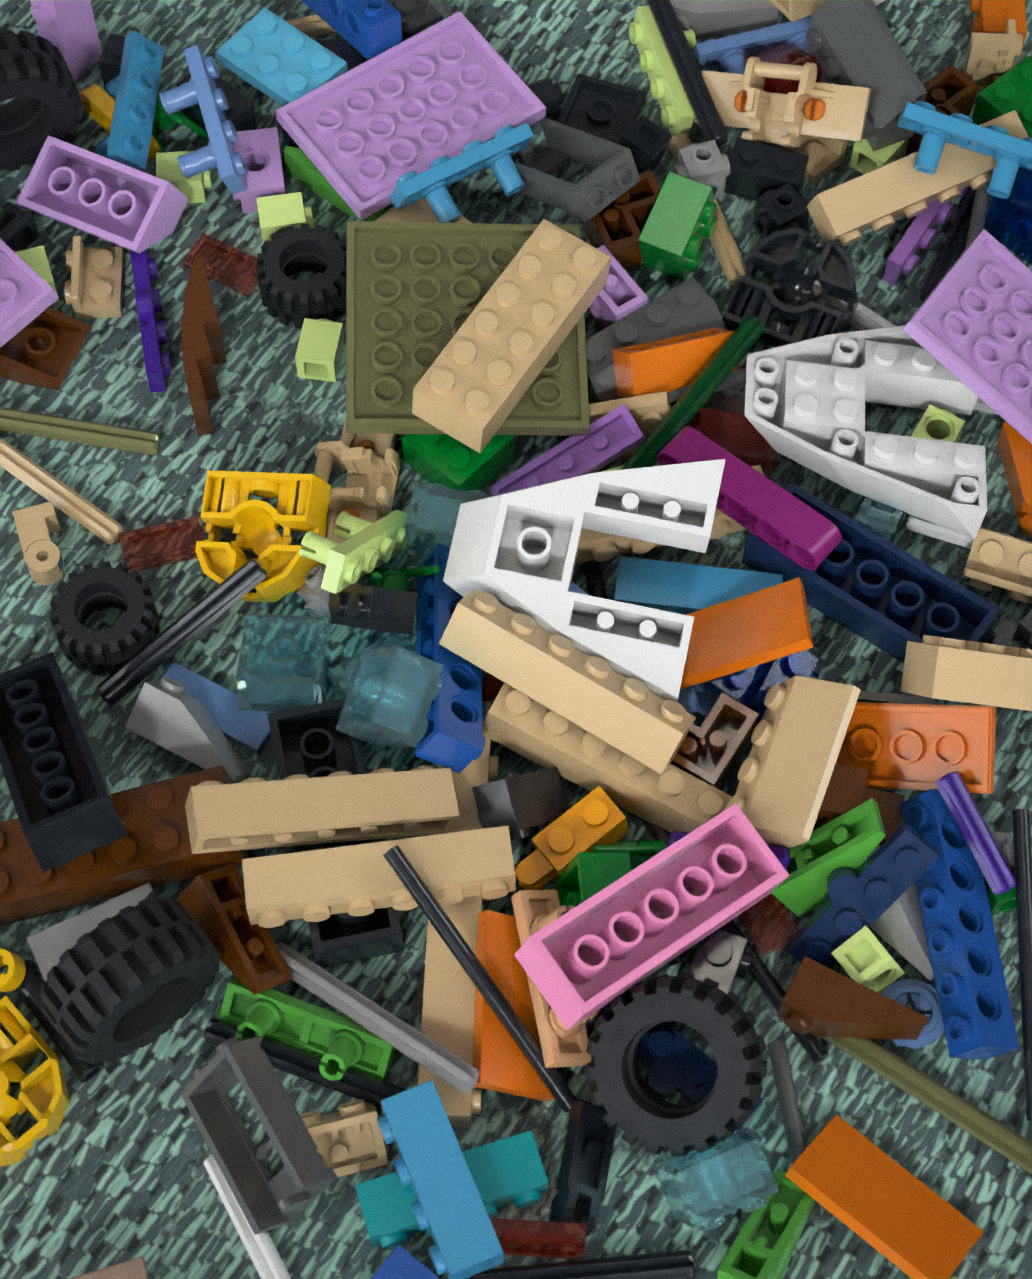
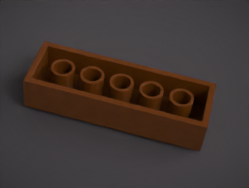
(152, 853)

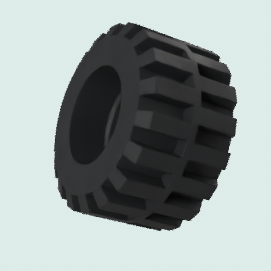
(301, 251)
(98, 590)

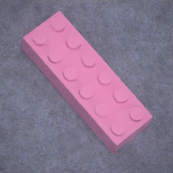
(650, 916)

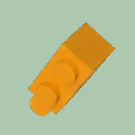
(586, 824)

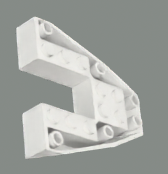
(812, 410)
(528, 544)

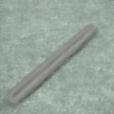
(379, 1021)

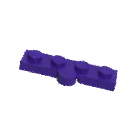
(152, 331)

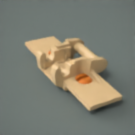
(786, 119)
(370, 479)

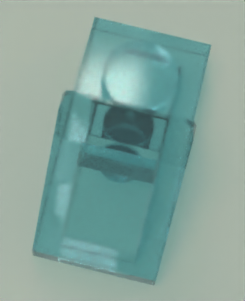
(880, 518)

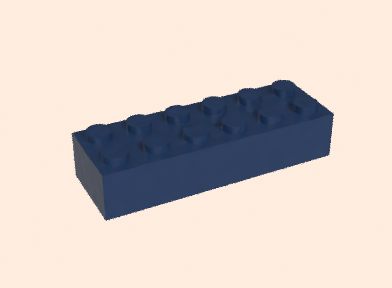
(878, 587)

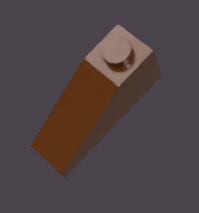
(247, 950)
(837, 1006)

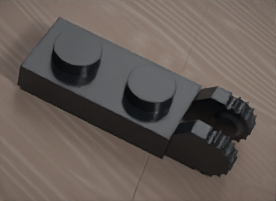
(583, 1166)

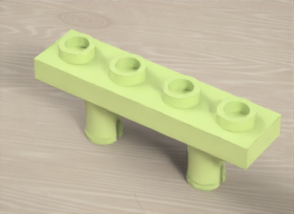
(663, 78)
(363, 551)

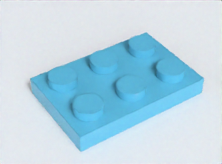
(279, 58)

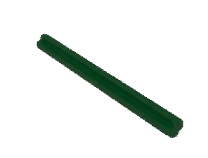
(698, 393)

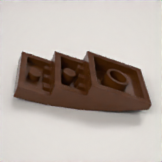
(201, 345)
(44, 350)

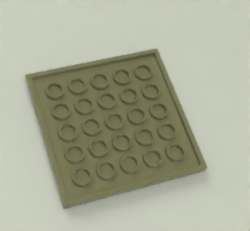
(408, 299)

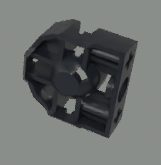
(782, 257)

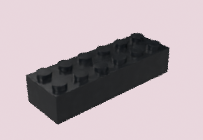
(311, 746)
(53, 766)

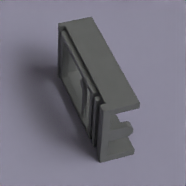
(611, 162)
(263, 1199)

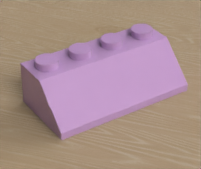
(71, 29)
(101, 196)

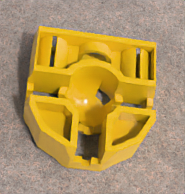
(228, 505)
(42, 1091)

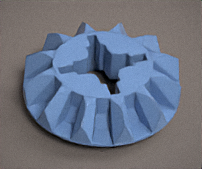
(923, 1000)

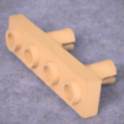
(559, 1047)

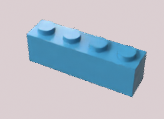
(684, 586)
(441, 1182)

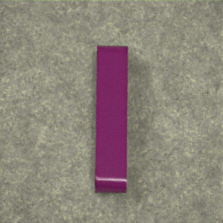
(759, 502)

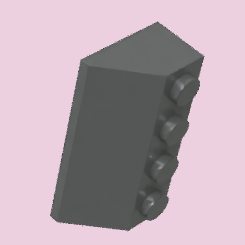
(863, 53)
(674, 313)

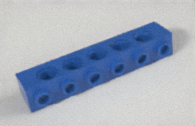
(365, 24)
(457, 712)
(960, 937)

